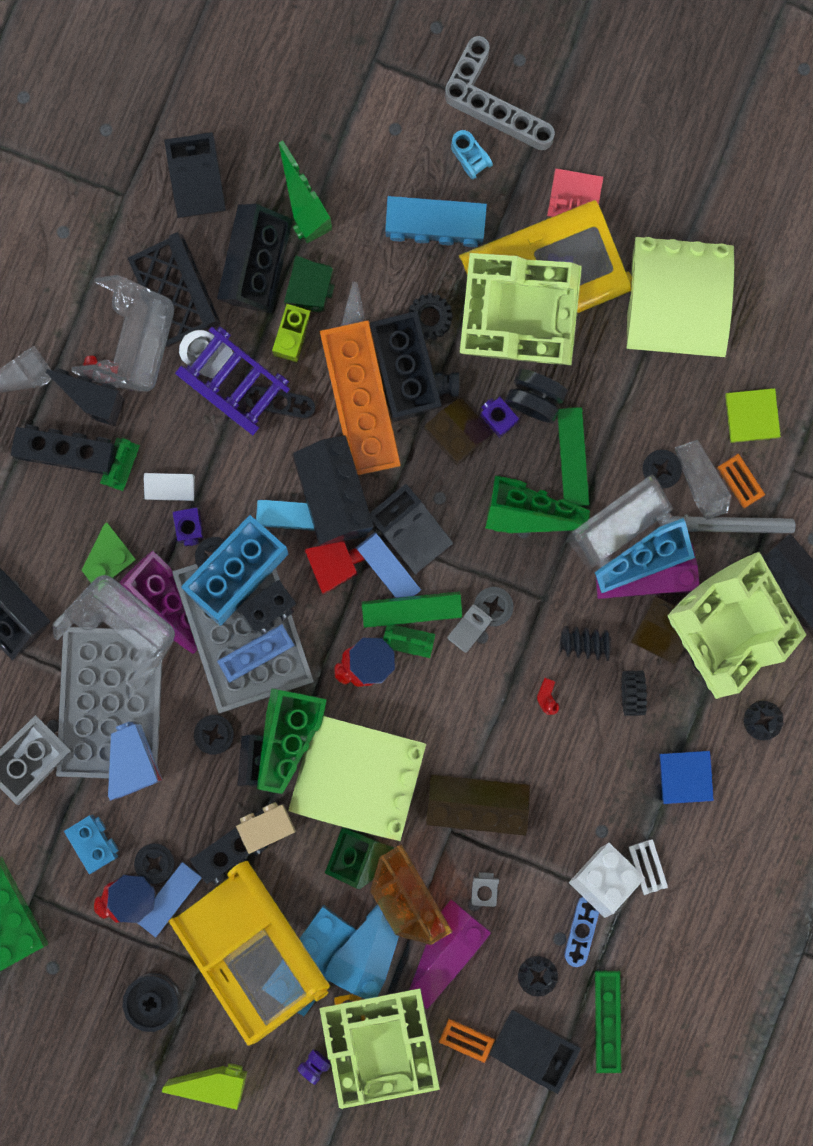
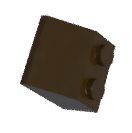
(457, 430)
(656, 632)

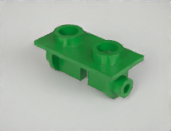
(122, 465)
(409, 640)

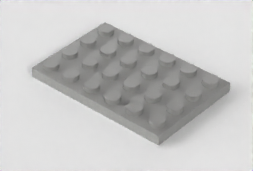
(214, 642)
(95, 700)

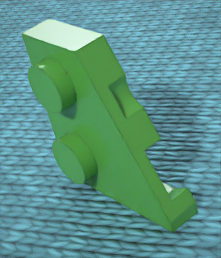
(107, 556)

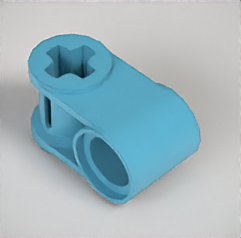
(471, 158)

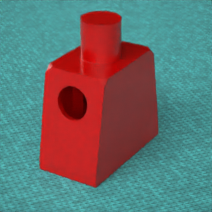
(333, 564)

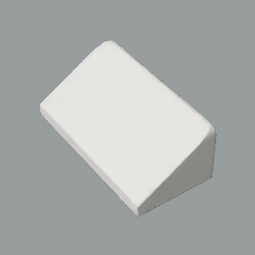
(169, 486)

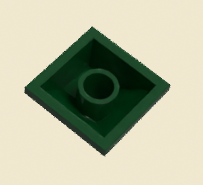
(355, 858)

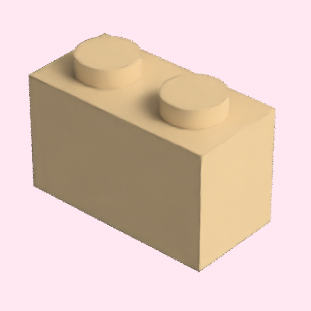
(265, 828)

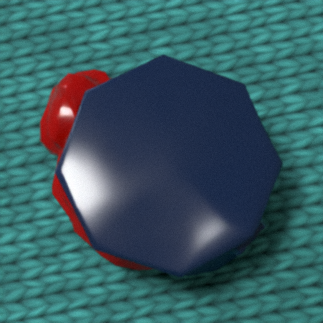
(366, 663)
(126, 900)

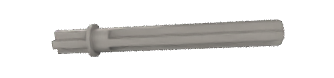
(729, 524)

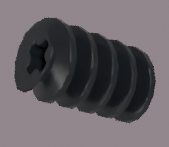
(585, 643)

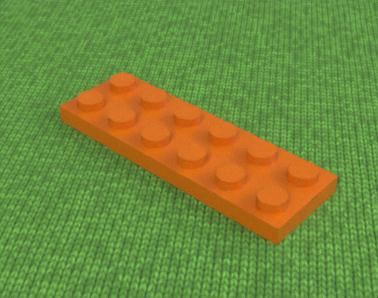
(360, 396)

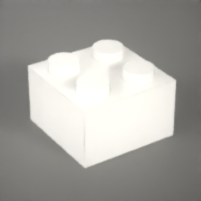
(607, 880)

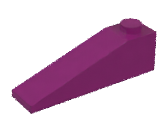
(673, 580)
(155, 586)
(448, 955)

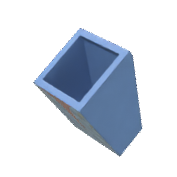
(131, 761)

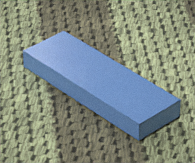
(387, 567)
(255, 653)
(170, 898)

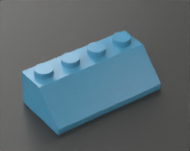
(435, 221)
(235, 570)
(323, 938)

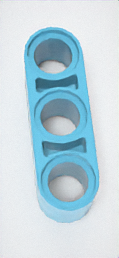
(284, 515)

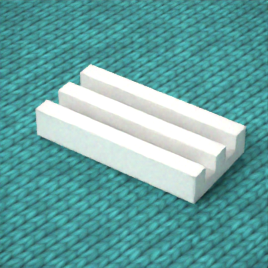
(641, 846)

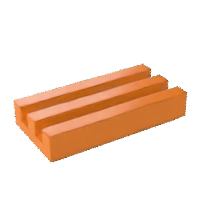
(732, 485)
(447, 1031)

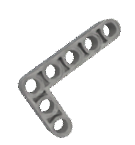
(492, 103)

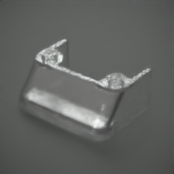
(141, 338)
(620, 522)
(126, 615)

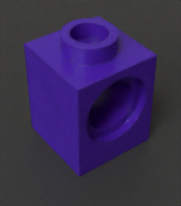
(503, 426)
(188, 515)

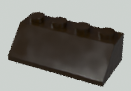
(478, 805)

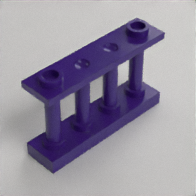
(230, 404)

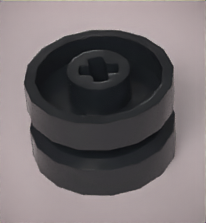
(536, 396)
(143, 1014)

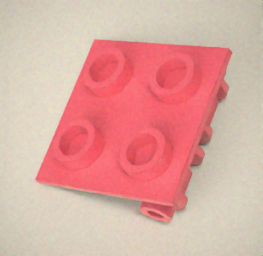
(573, 190)

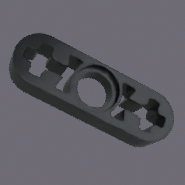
(285, 412)

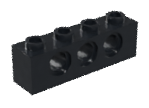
(25, 449)
(205, 860)

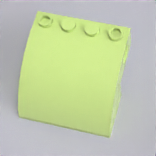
(680, 297)
(520, 309)
(736, 625)
(358, 778)
(385, 1053)

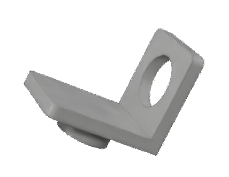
(469, 629)
(488, 880)

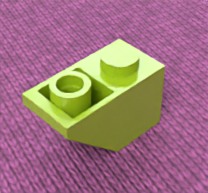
(291, 333)

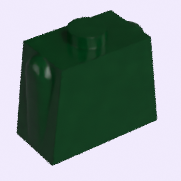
(310, 285)

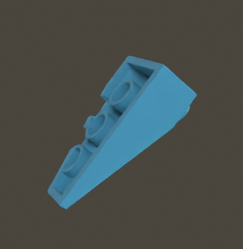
(654, 553)
(364, 958)

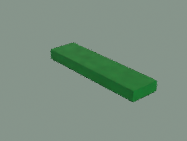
(573, 456)
(411, 609)
(607, 1022)

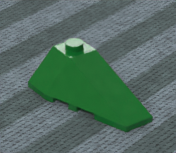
(307, 209)
(522, 510)
(287, 734)

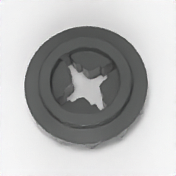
(504, 602)

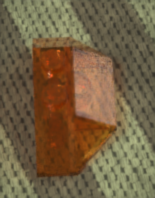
(406, 899)

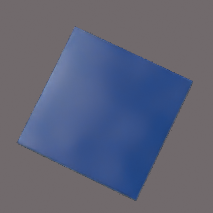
(686, 777)

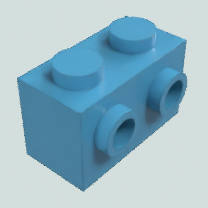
(91, 843)

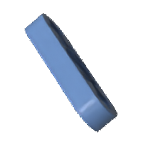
(572, 935)

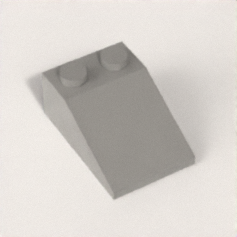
(29, 759)

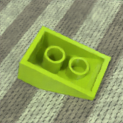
(215, 1086)

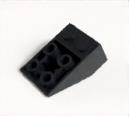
(195, 175)
(98, 402)
(410, 529)
(535, 1051)

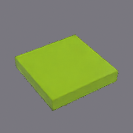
(752, 415)

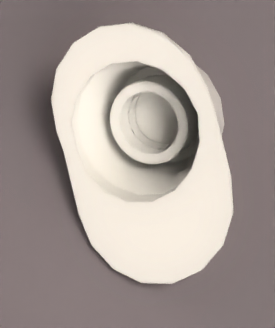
(194, 344)

